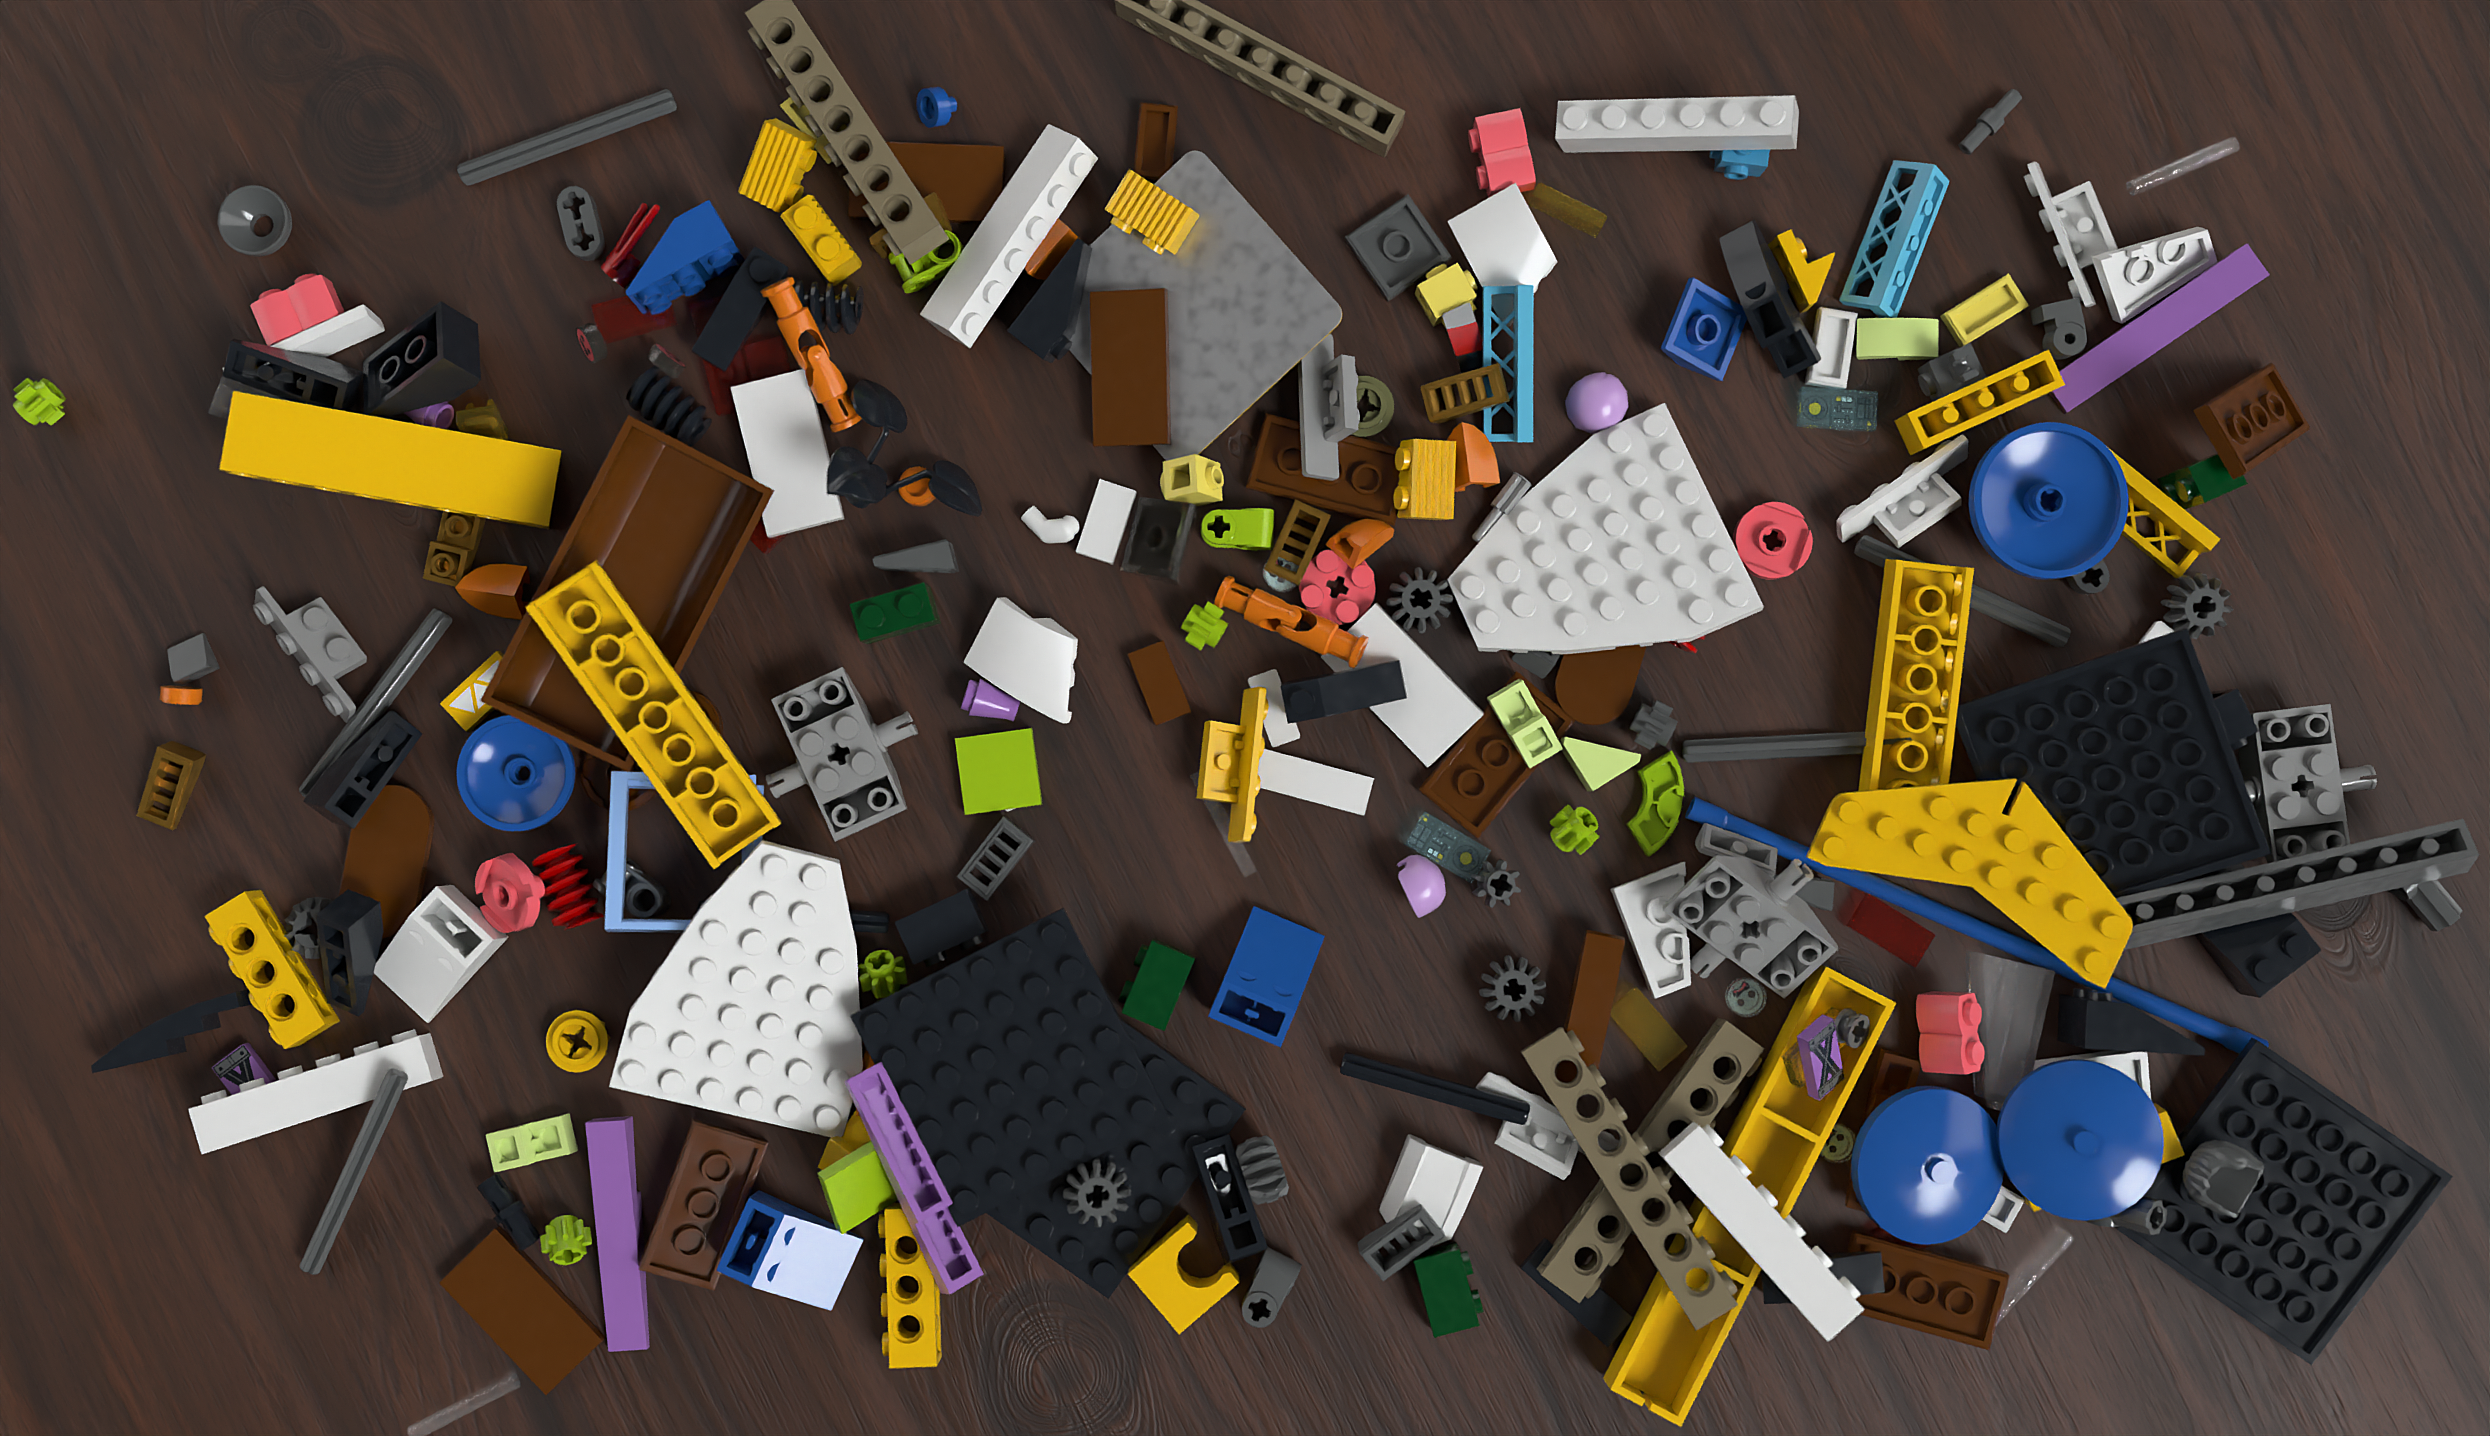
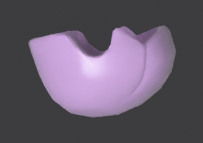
(1596, 402)
(1422, 884)

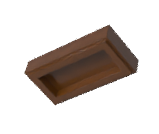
(1155, 140)
(1159, 683)

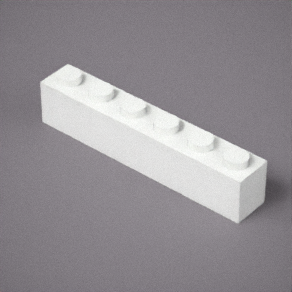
(1678, 124)
(1009, 235)
(312, 1093)
(1761, 1231)

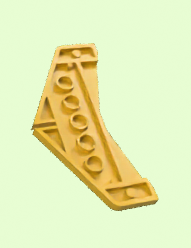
(2011, 859)

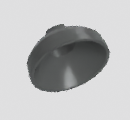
(242, 211)

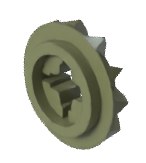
(1380, 399)

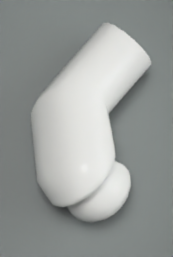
(1051, 530)

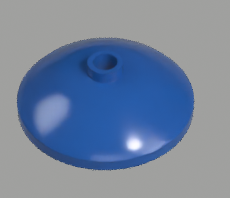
(491, 777)

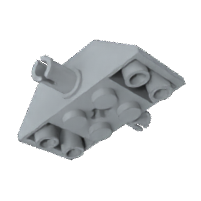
(833, 715)
(2299, 750)
(1753, 922)

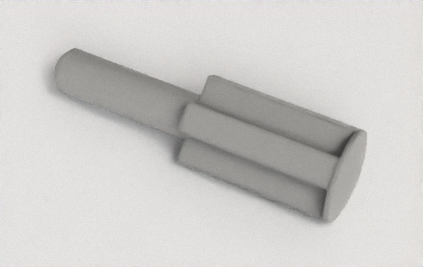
(1503, 503)

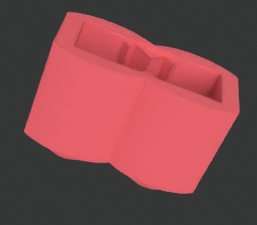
(1502, 152)
(296, 308)
(1949, 1032)

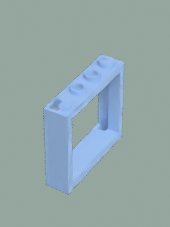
(617, 850)

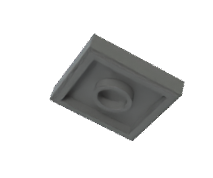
(1397, 247)

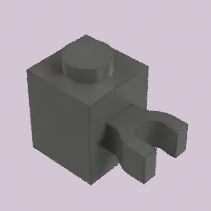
(1950, 372)

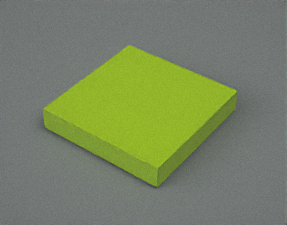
(998, 771)
(856, 1187)

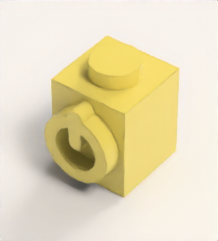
(1445, 290)
(1192, 480)

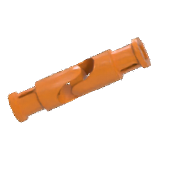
(822, 375)
(1277, 615)

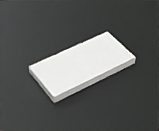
(787, 451)
(1435, 707)

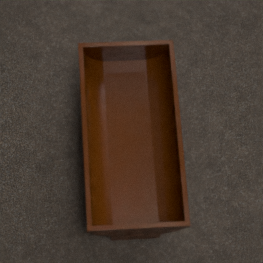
(668, 538)

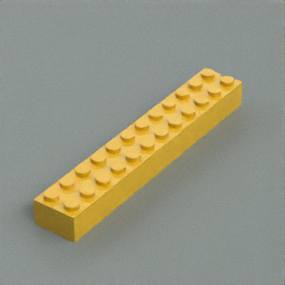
(1779, 1142)

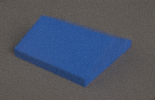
(1704, 330)

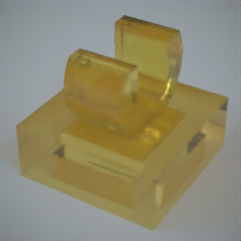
(482, 421)

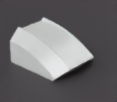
(1435, 1180)

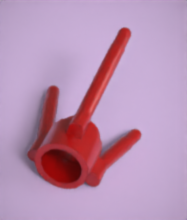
(621, 263)

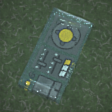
(1837, 409)
(1447, 847)

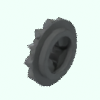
(299, 919)

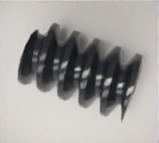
(832, 308)
(667, 409)

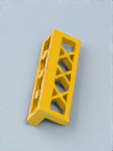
(2166, 516)

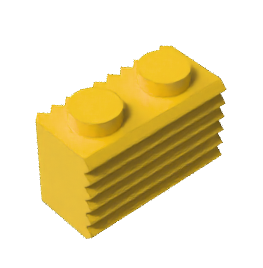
(778, 165)
(1152, 212)
(821, 239)
(1425, 479)

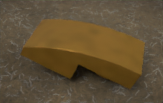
(455, 548)

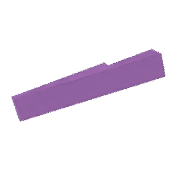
(2158, 326)
(913, 1179)
(618, 1231)

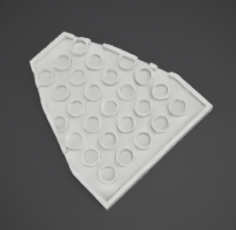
(1607, 552)
(756, 1000)

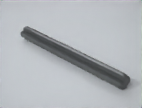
(567, 137)
(1981, 599)
(383, 693)
(1776, 746)
(353, 1171)

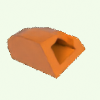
(1051, 250)
(1474, 458)
(1360, 540)
(496, 589)

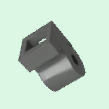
(2063, 327)

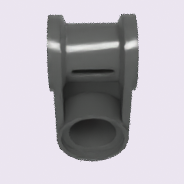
(636, 884)
(1270, 1281)

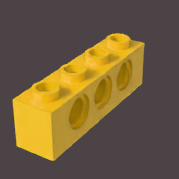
(1979, 402)
(291, 975)
(905, 1347)

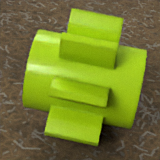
(39, 401)
(1204, 625)
(1574, 829)
(882, 973)
(566, 1240)

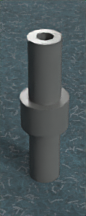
(1990, 121)

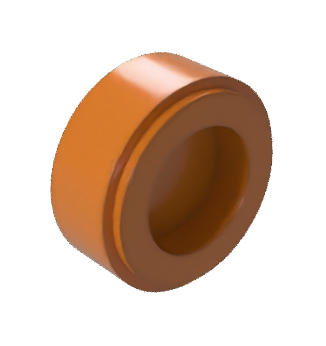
(918, 492)
(181, 695)

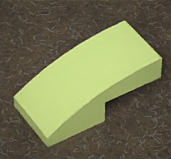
(1897, 338)
(1524, 723)
(531, 1142)

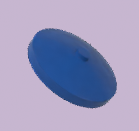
(2048, 501)
(2080, 1139)
(1927, 1165)

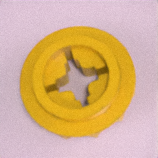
(561, 1047)

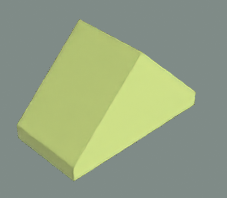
(1595, 762)

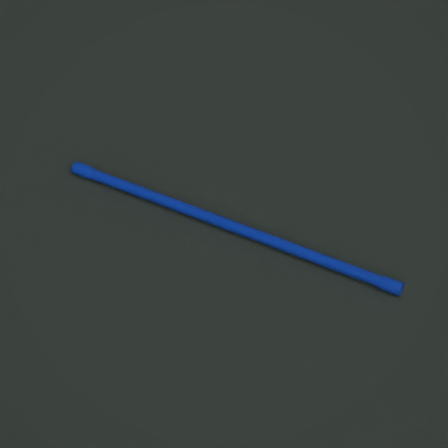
(2229, 1037)

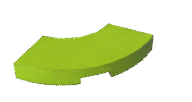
(1660, 803)

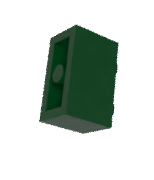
(2199, 482)
(895, 613)
(1157, 984)
(1446, 1289)

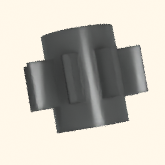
(1653, 724)
(1494, 893)

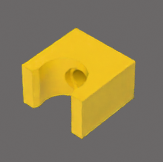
(1173, 1290)

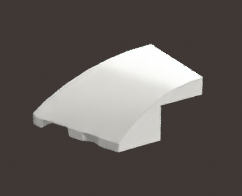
(1504, 245)
(1026, 658)

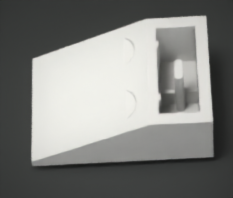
(437, 951)

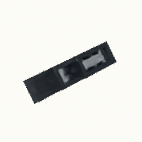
(167, 1034)

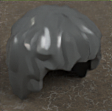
(2221, 1176)

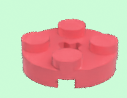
(1791, 530)
(1344, 608)
(509, 893)

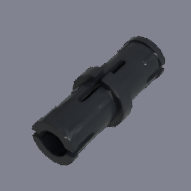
(509, 1212)

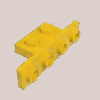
(1231, 763)

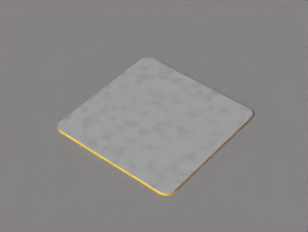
(1235, 304)

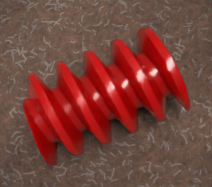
(566, 887)

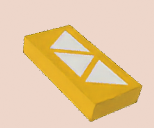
(465, 701)

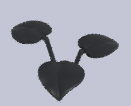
(865, 483)

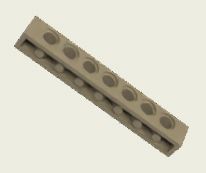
(1269, 69)
(920, 229)
(1674, 1104)
(1699, 1303)

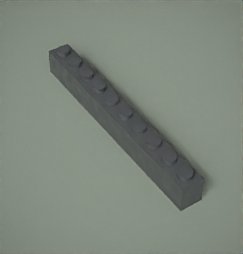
(2300, 883)

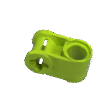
(926, 268)
(1247, 529)

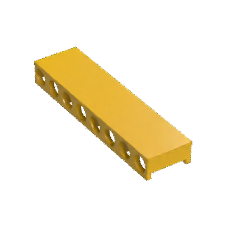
(389, 460)
(1914, 676)
(653, 713)

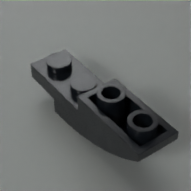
(1765, 299)

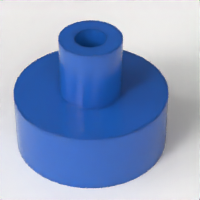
(935, 106)

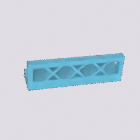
(1907, 241)
(1522, 361)

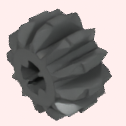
(2195, 591)
(1418, 613)
(1503, 998)
(1262, 1169)
(1109, 1199)

